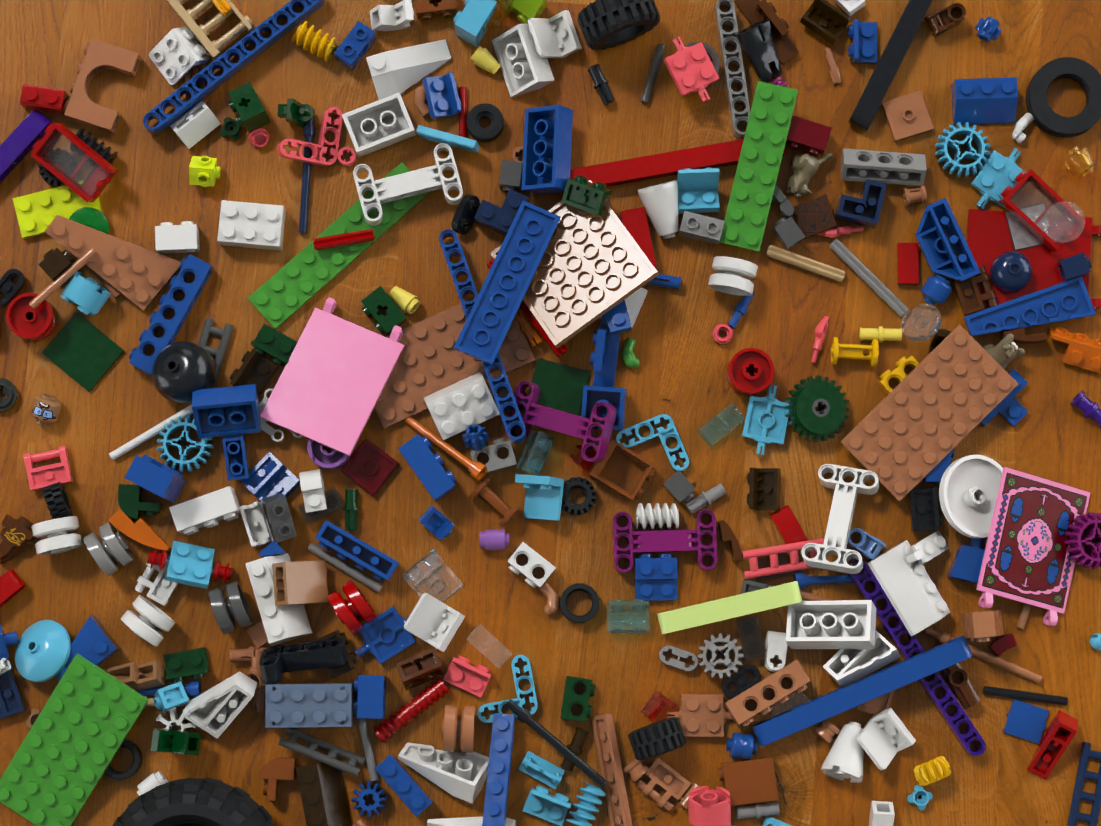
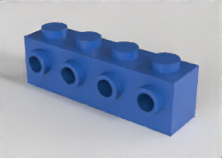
(357, 550)

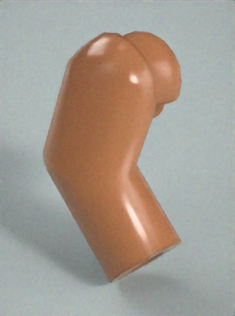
(419, 101)
(552, 599)

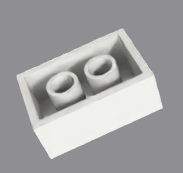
(378, 124)
(251, 225)
(461, 405)
(206, 511)

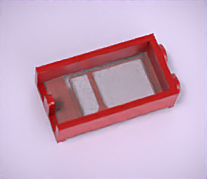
(73, 162)
(1029, 202)

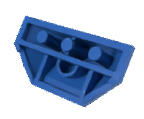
(944, 243)

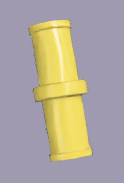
(881, 334)

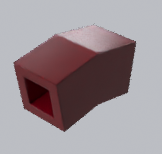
(1002, 643)

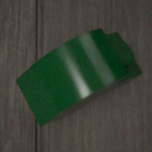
(131, 502)
(175, 741)

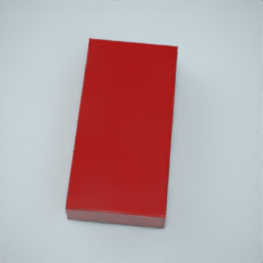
(907, 264)

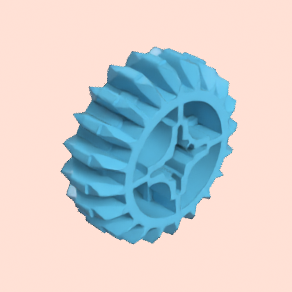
(970, 152)
(184, 453)

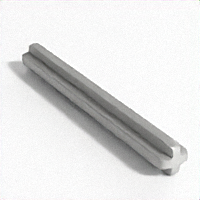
(868, 277)

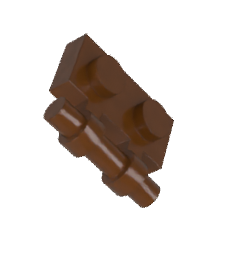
(969, 295)

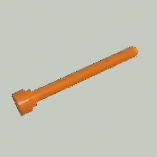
(476, 470)

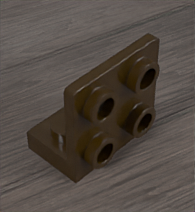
(254, 370)

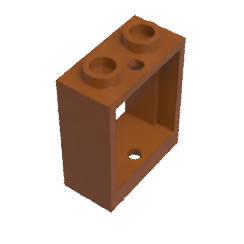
(647, 474)

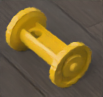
(854, 351)

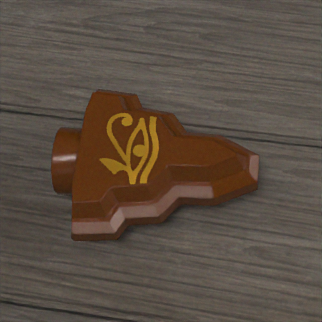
(15, 537)

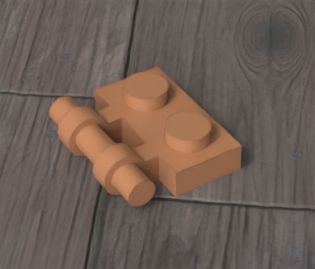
(667, 779)

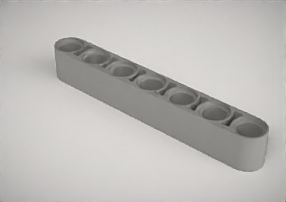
(728, 58)

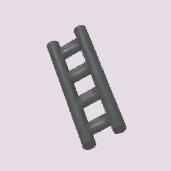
(220, 352)
(329, 759)

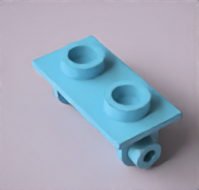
(541, 770)

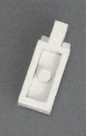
(927, 548)

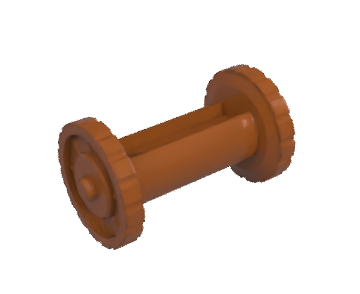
(494, 502)

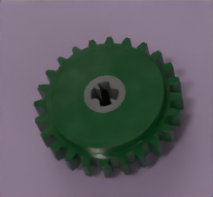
(831, 412)

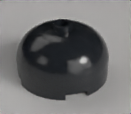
(182, 370)

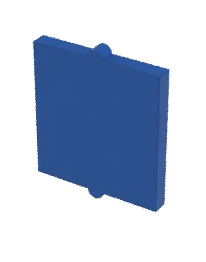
(1026, 721)

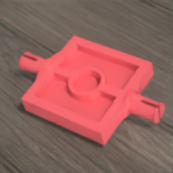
(691, 69)

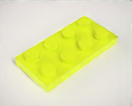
(40, 208)

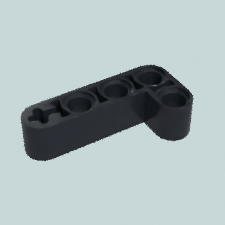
(299, 657)

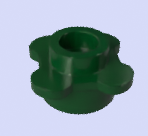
(228, 123)

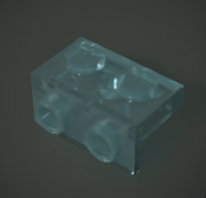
(535, 452)
(628, 616)

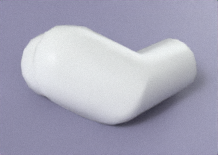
(1021, 124)

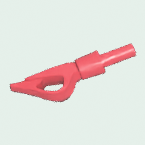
(843, 230)
(820, 333)

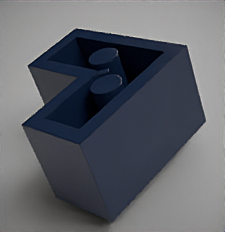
(863, 210)
(500, 218)

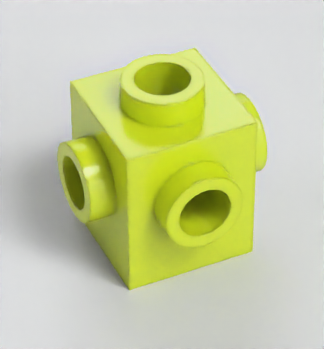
(203, 171)

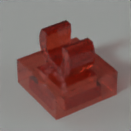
(586, 465)

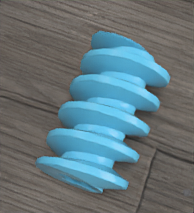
(586, 805)

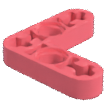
(317, 149)

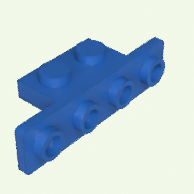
(605, 355)

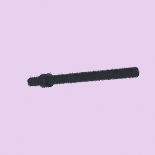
(524, 716)

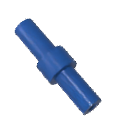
(740, 310)

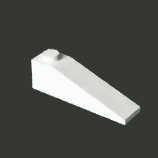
(454, 772)

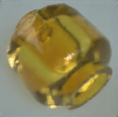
(1080, 161)

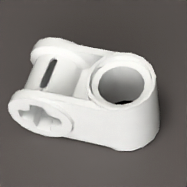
(775, 647)

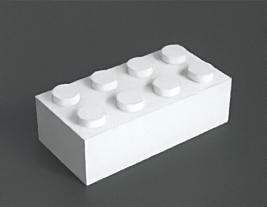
(831, 625)

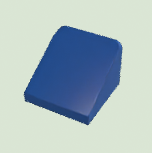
(272, 549)

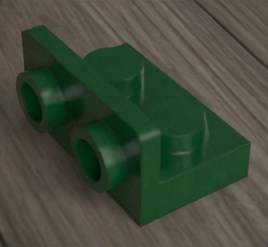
(585, 195)
(274, 344)
(186, 663)

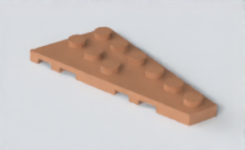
(125, 266)

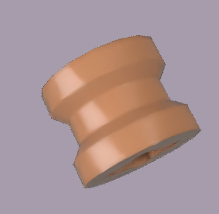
(827, 730)
(635, 769)

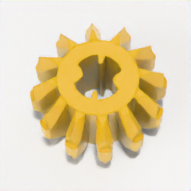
(932, 771)

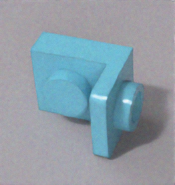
(170, 697)

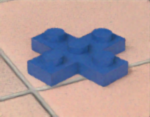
(1009, 407)

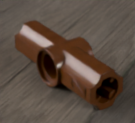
(963, 689)

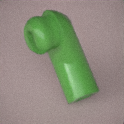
(627, 354)

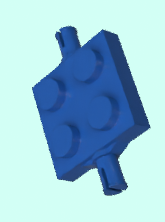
(385, 636)

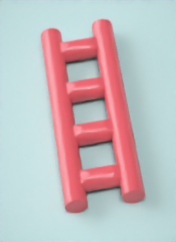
(773, 552)

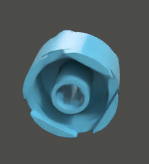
(85, 293)

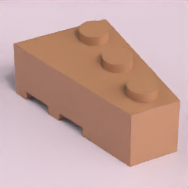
(982, 625)

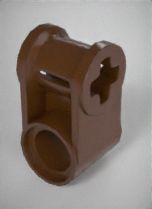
(942, 20)

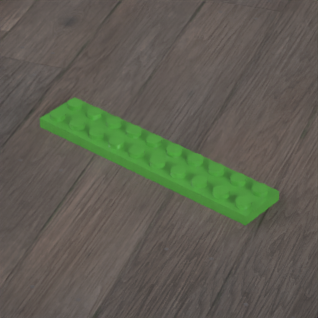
(314, 268)

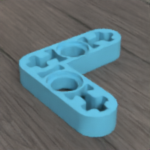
(663, 434)
(518, 701)

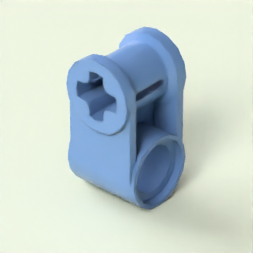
(866, 544)

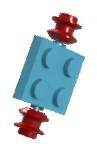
(190, 565)

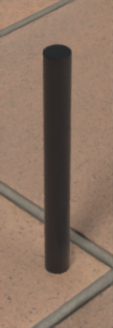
(1025, 695)

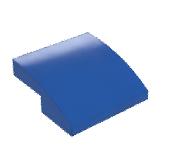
(270, 478)

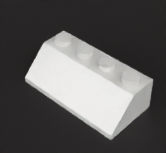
(909, 588)
(279, 622)

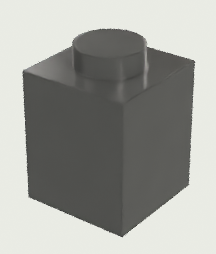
(510, 175)
(788, 233)
(679, 487)

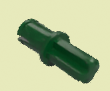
(351, 509)

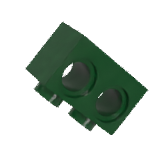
(571, 698)

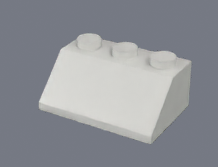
(520, 62)

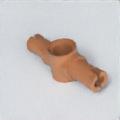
(255, 674)

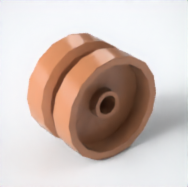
(458, 728)

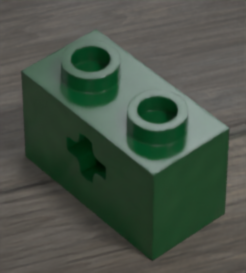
(249, 107)
(380, 299)

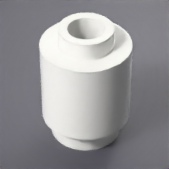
(151, 782)

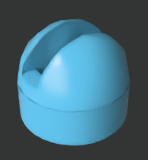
(1095, 641)

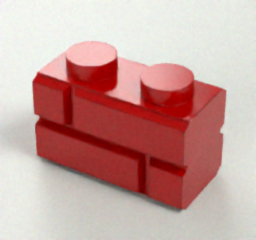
(43, 99)

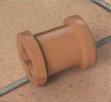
(914, 195)

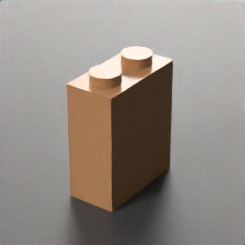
(300, 582)

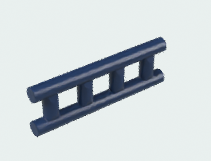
(1079, 795)

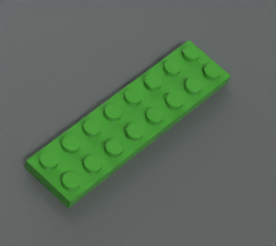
(758, 166)

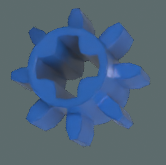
(988, 29)
(475, 437)

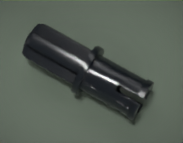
(601, 84)

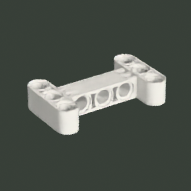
(408, 184)
(840, 518)

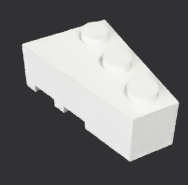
(854, 664)
(221, 704)

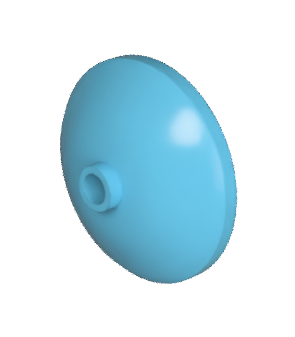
(50, 651)

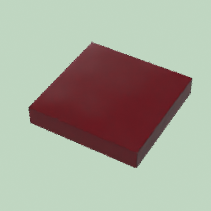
(369, 467)

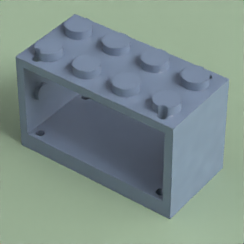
(309, 705)

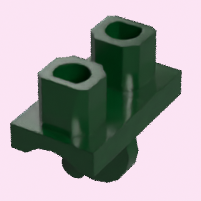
(296, 112)

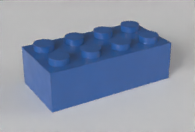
(547, 149)
(156, 477)

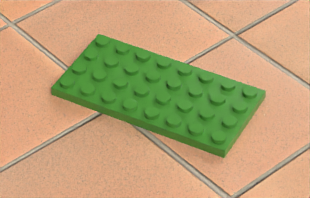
(70, 745)

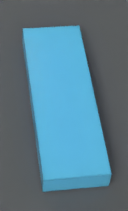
(447, 138)

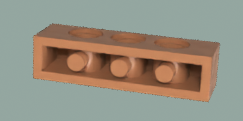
(792, 672)

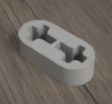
(680, 653)

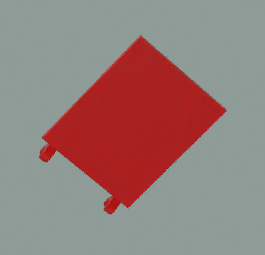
(990, 237)

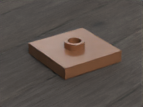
(907, 116)

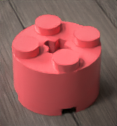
(709, 807)

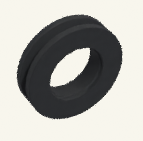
(1038, 106)

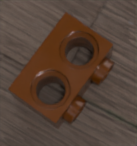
(420, 668)

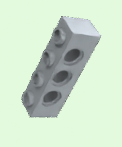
(883, 167)

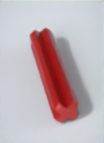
(343, 239)

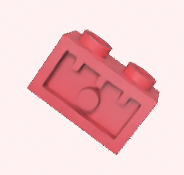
(467, 676)

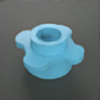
(920, 803)

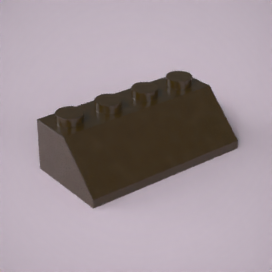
(323, 795)

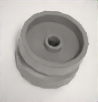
(108, 549)

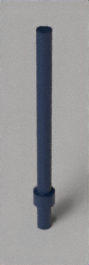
(309, 133)

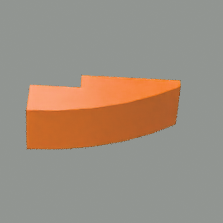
(138, 531)

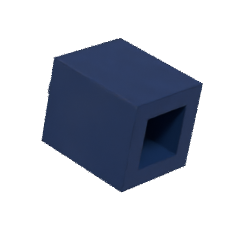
(1074, 267)

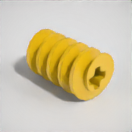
(315, 41)

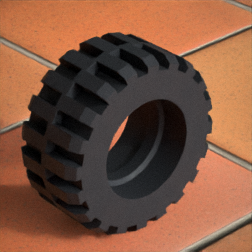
(616, 21)

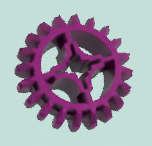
(1091, 532)

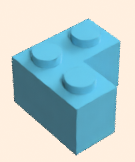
(473, 20)

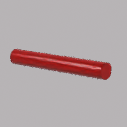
(462, 93)

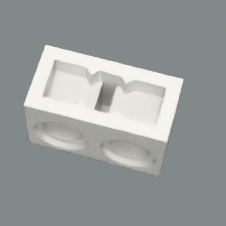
(534, 560)

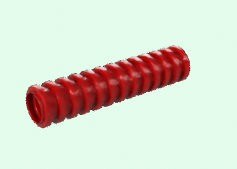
(411, 710)

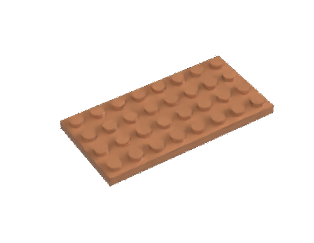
(433, 363)
(929, 412)

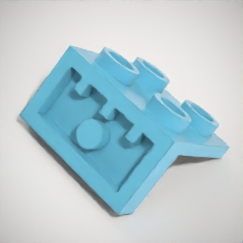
(698, 190)
(542, 496)
(546, 805)

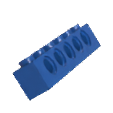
(182, 308)

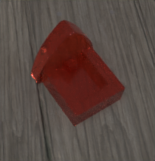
(656, 704)

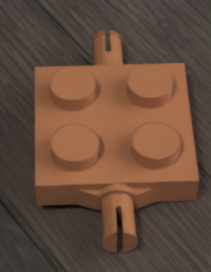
(701, 715)

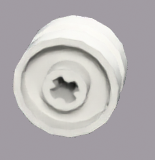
(732, 276)
(57, 537)
(145, 623)

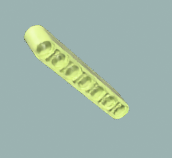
(729, 607)

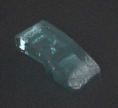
(721, 425)

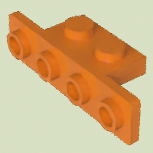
(1080, 349)

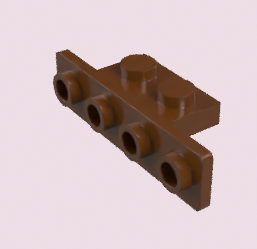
(758, 11)

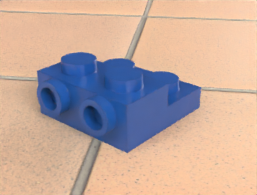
(655, 577)

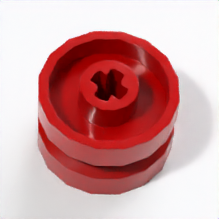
(31, 330)
(741, 380)
(349, 608)

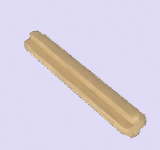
(805, 263)

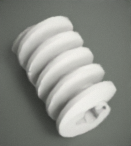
(657, 515)

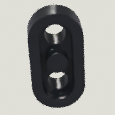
(465, 214)
(10, 289)
(740, 681)

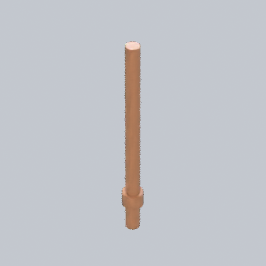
(944, 637)

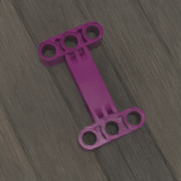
(566, 422)
(665, 541)

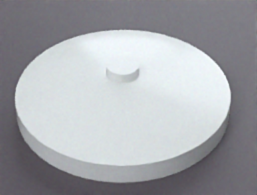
(970, 494)

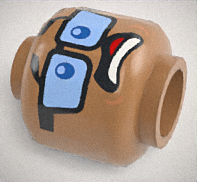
(46, 409)

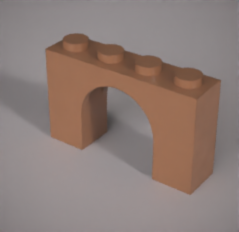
(98, 58)

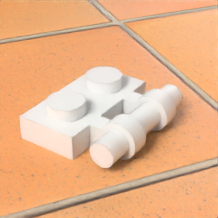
(159, 590)

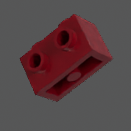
(807, 136)

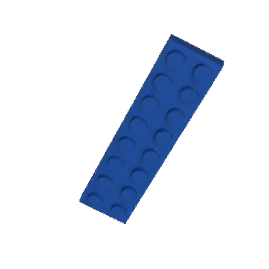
(507, 283)

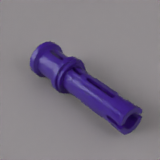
(1090, 409)

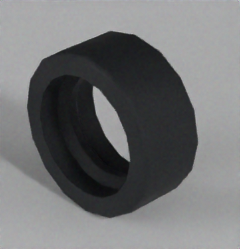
(579, 587)
(135, 766)

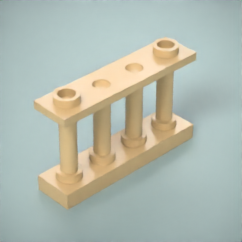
(201, 32)

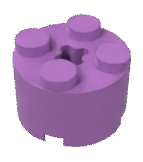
(323, 459)

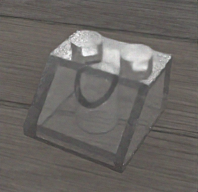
(433, 577)

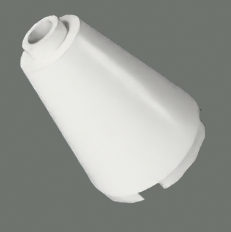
(662, 207)
(846, 755)

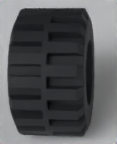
(657, 738)

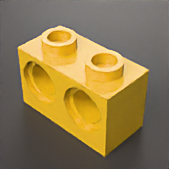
(897, 374)

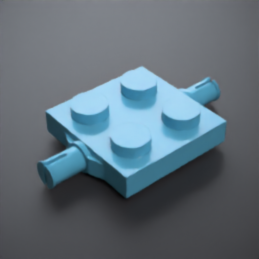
(996, 176)
(765, 420)

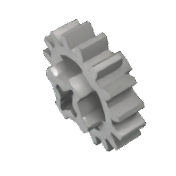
(714, 650)

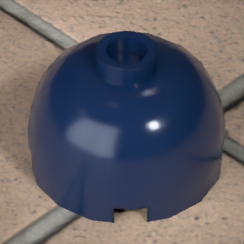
(1011, 272)

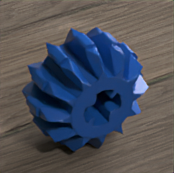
(362, 801)

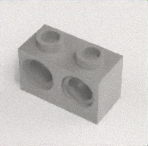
(701, 227)
(495, 463)

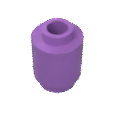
(494, 539)

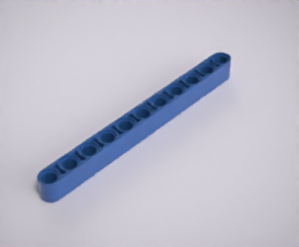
(230, 69)
(463, 289)
(862, 690)

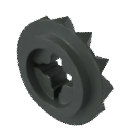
(10, 390)

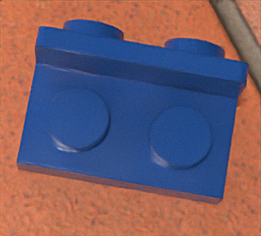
(863, 42)
(442, 96)

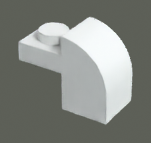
(392, 16)
(313, 490)
(881, 813)

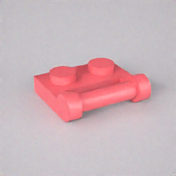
(48, 474)

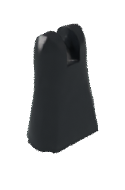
(760, 48)

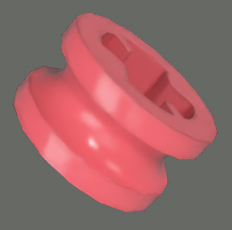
(352, 159)

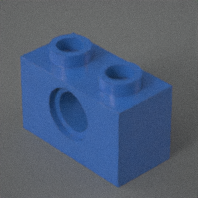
(355, 45)

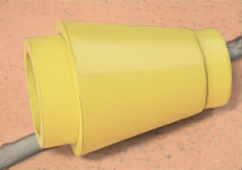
(484, 60)
(405, 300)

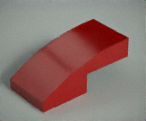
(788, 525)

